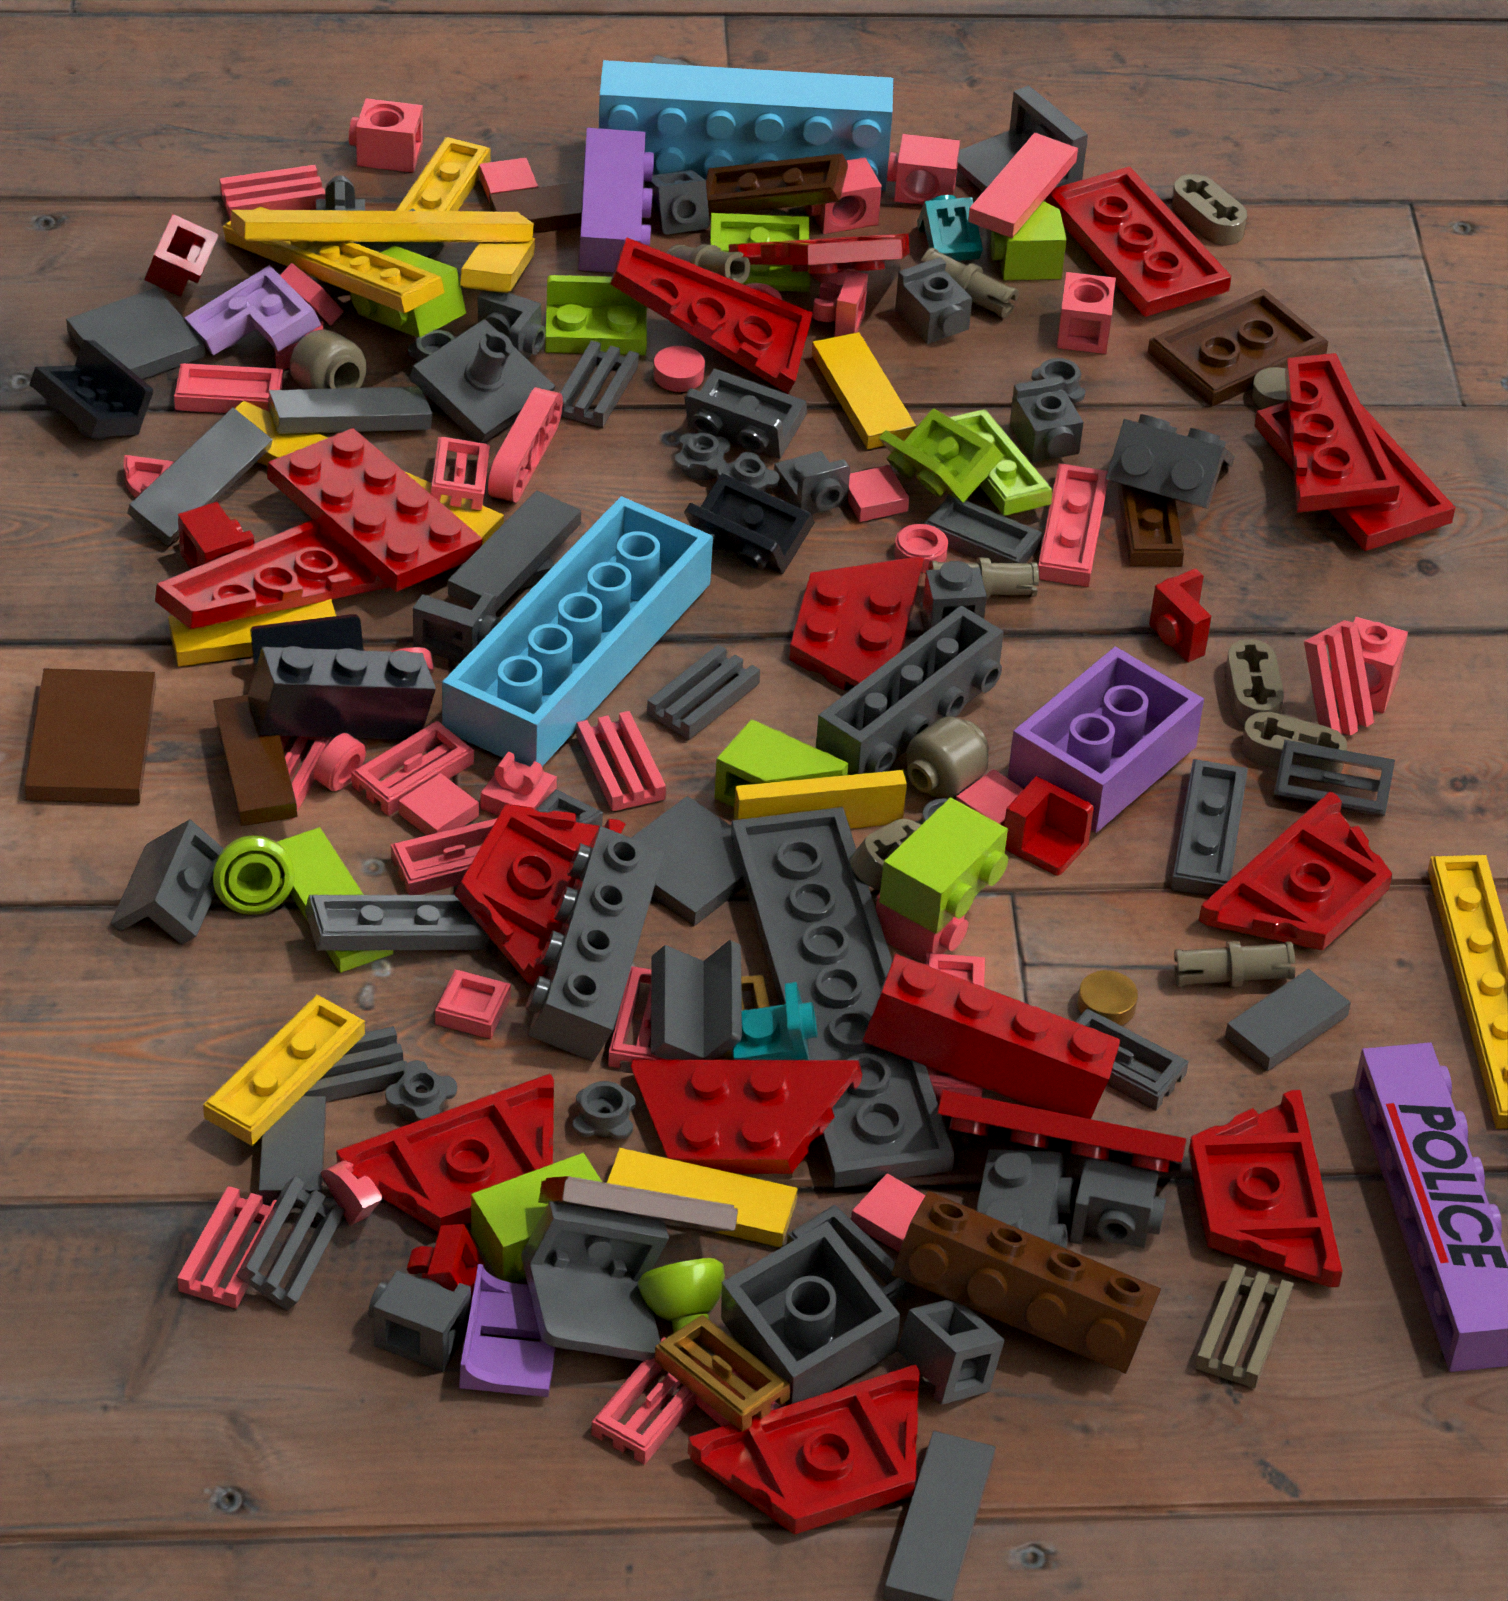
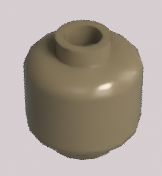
(327, 362)
(947, 757)

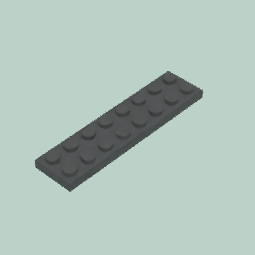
(828, 939)

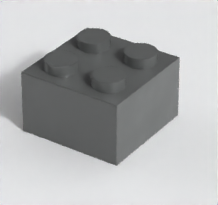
(811, 1313)

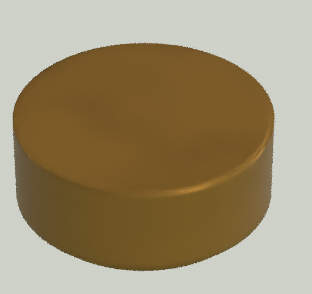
(1108, 995)

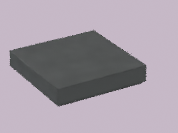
(140, 332)
(697, 863)

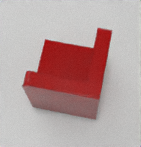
(1048, 826)

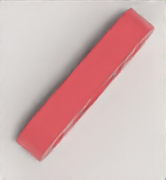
(525, 445)

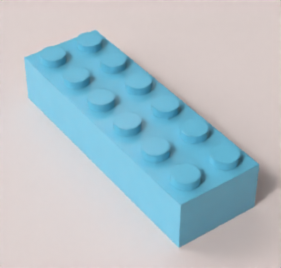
(746, 116)
(577, 633)

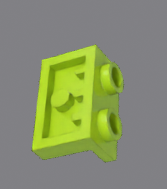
(592, 310)

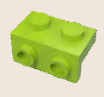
(943, 456)

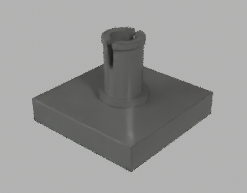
(479, 381)

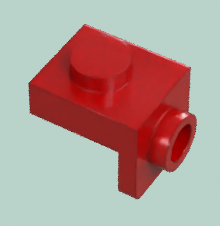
(1179, 615)

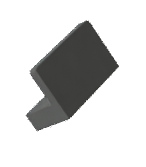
(172, 883)
(695, 1003)

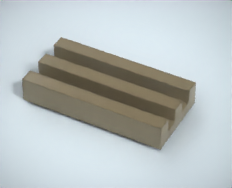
(1258, 1290)

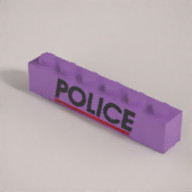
(1438, 1200)

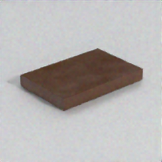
(1230, 345)
(90, 736)

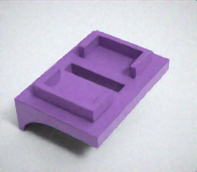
(500, 1362)

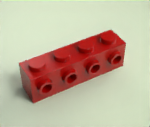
(991, 1039)

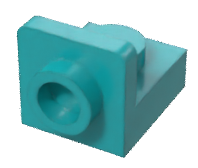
(948, 227)
(778, 1030)

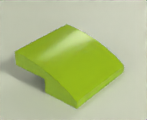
(752, 228)

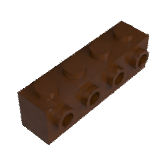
(1026, 1281)

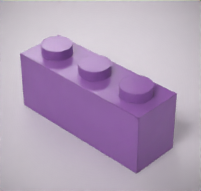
(613, 196)

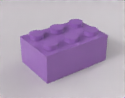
(1108, 734)

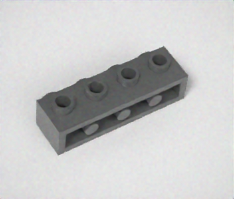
(911, 692)
(595, 943)

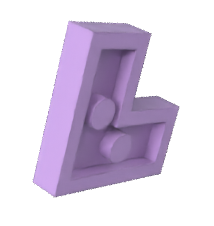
(257, 303)

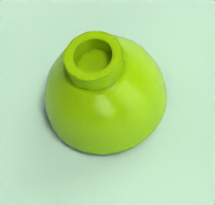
(253, 875)
(683, 1290)

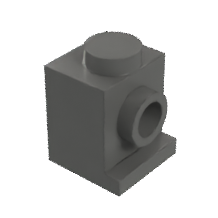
(932, 301)
(1045, 419)
(948, 589)
(1117, 1203)
(420, 1319)
(951, 1349)

